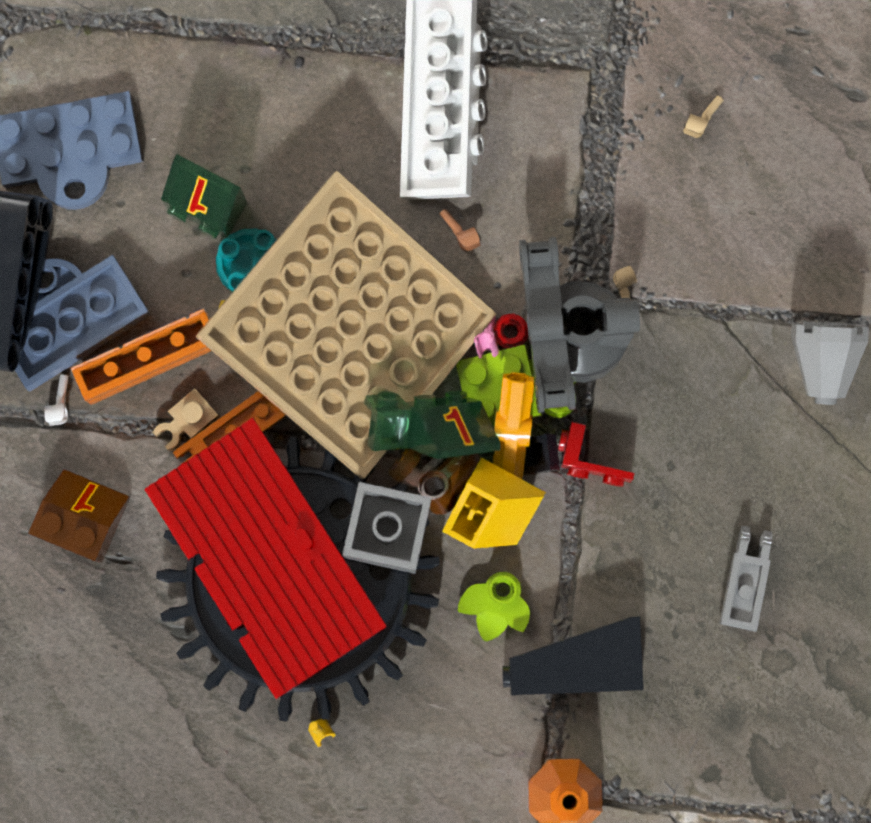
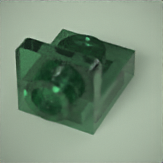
(388, 421)

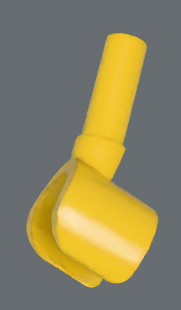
(320, 729)

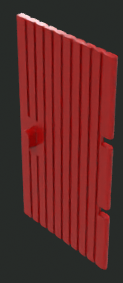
(265, 557)

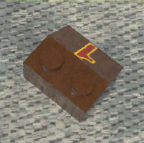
(79, 516)

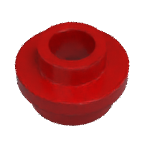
(510, 320)

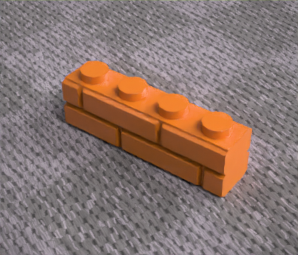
(141, 358)

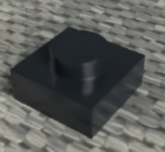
(541, 455)

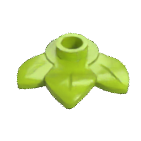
(493, 611)

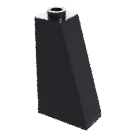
(587, 662)

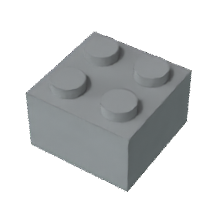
(387, 527)

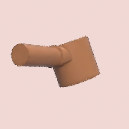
(467, 239)

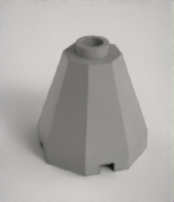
(828, 357)

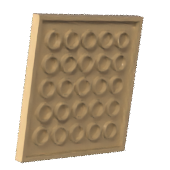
(342, 315)

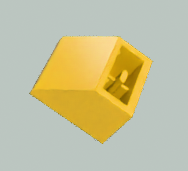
(493, 508)

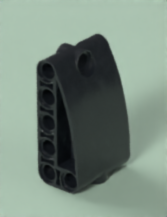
(23, 252)

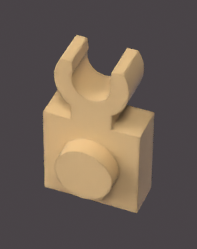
(190, 416)

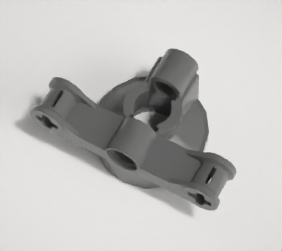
(573, 357)

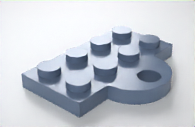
(69, 146)
(77, 317)

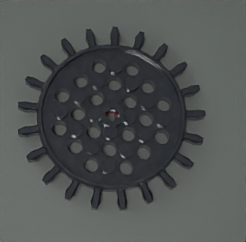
(389, 596)

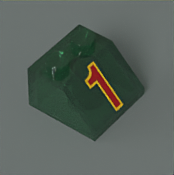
(202, 198)
(450, 426)

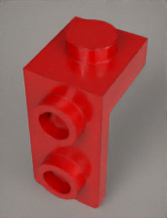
(570, 443)

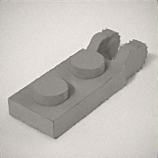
(746, 583)

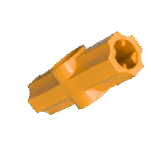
(514, 422)

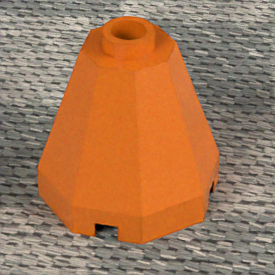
(560, 779)

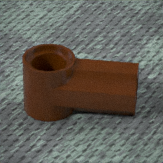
(451, 477)

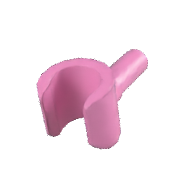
(487, 341)

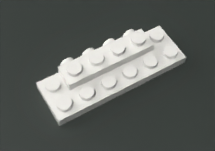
(441, 98)

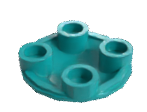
(240, 254)

